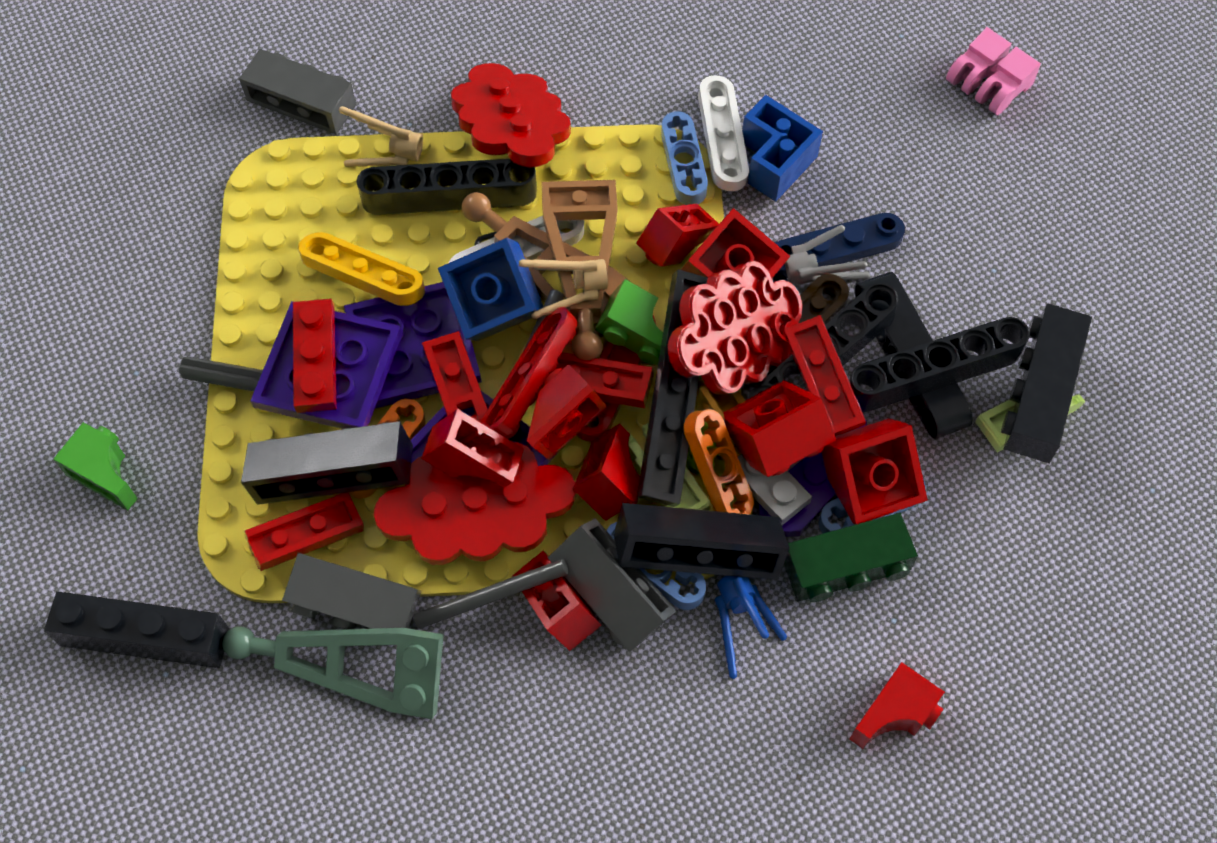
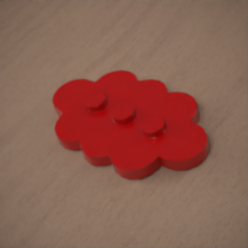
(510, 114)
(734, 327)
(472, 513)

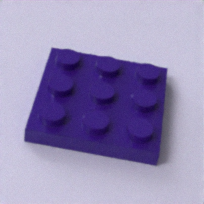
(422, 321)
(362, 363)

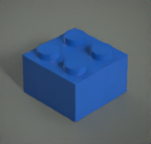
(490, 289)

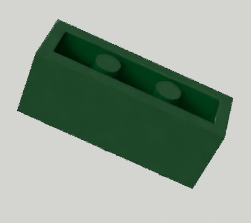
(850, 558)

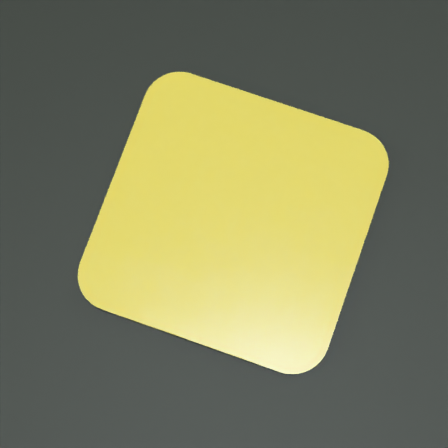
(306, 189)

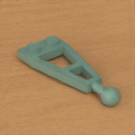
(415, 667)

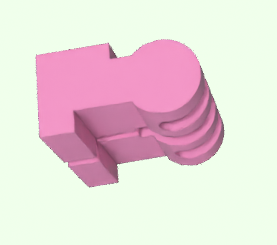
(1005, 72)

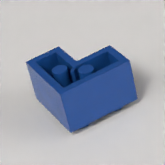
(782, 145)

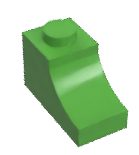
(95, 462)

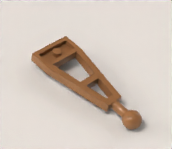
(581, 202)
(477, 208)

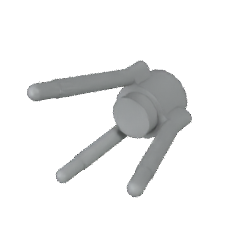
(804, 268)

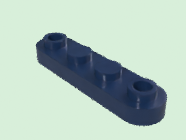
(858, 240)

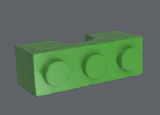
(630, 322)

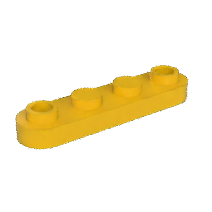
(362, 268)

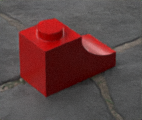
(675, 233)
(470, 448)
(608, 474)
(559, 607)
(902, 705)

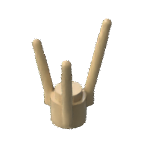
(403, 142)
(588, 275)

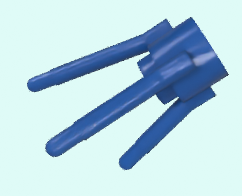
(742, 596)

